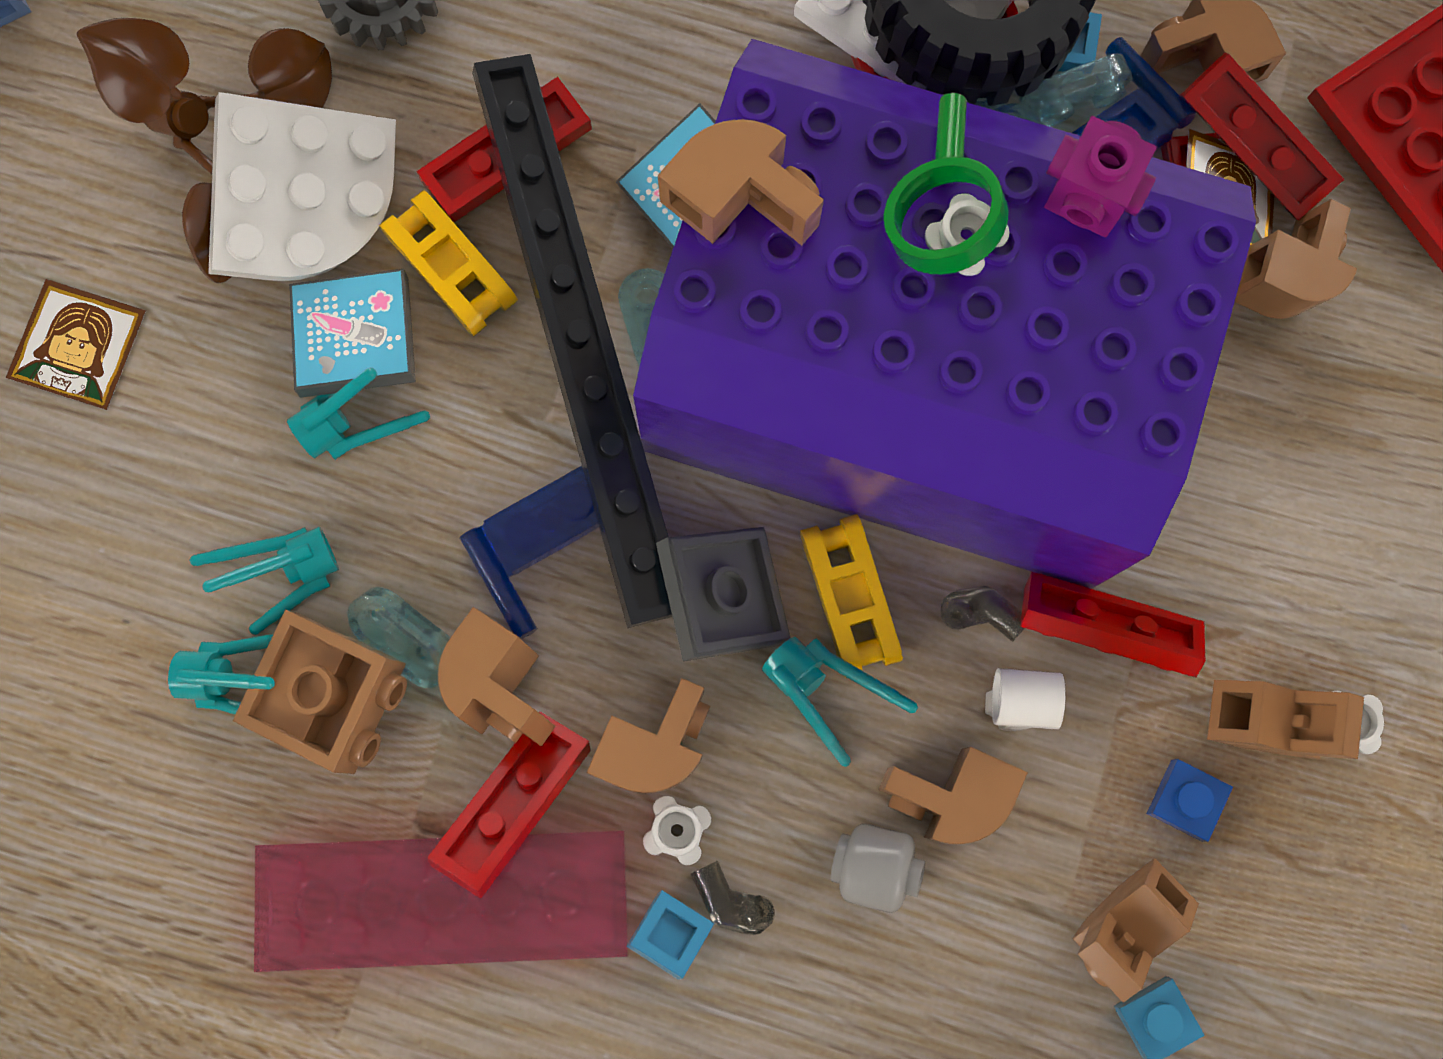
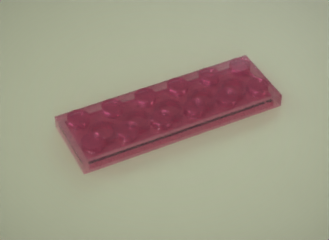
(391, 908)

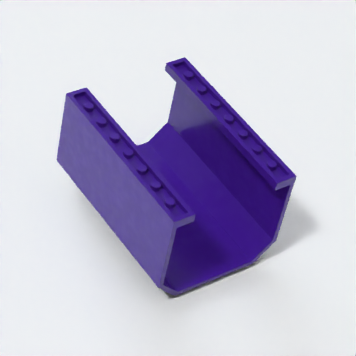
(983, 411)

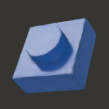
(1189, 800)

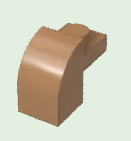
(1211, 30)
(735, 167)
(1300, 270)
(480, 674)
(1285, 719)
(649, 761)
(970, 806)
(1134, 927)

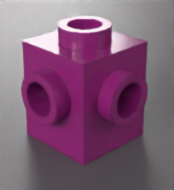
(1100, 175)

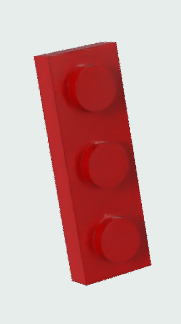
(1261, 136)
(469, 170)
(1113, 624)
(508, 808)

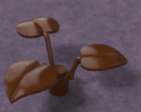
(143, 61)

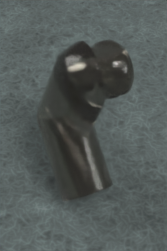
(980, 606)
(729, 907)

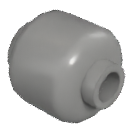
(877, 868)

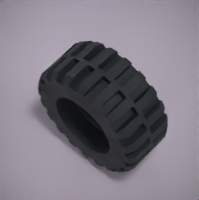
(976, 54)

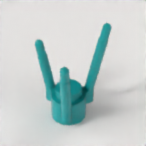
(322, 423)
(301, 555)
(798, 674)
(208, 676)

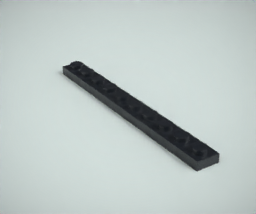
(576, 333)

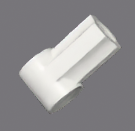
(1026, 699)

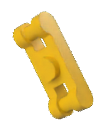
(448, 262)
(851, 593)

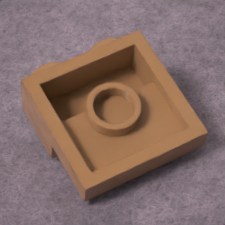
(324, 694)

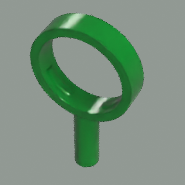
(946, 168)

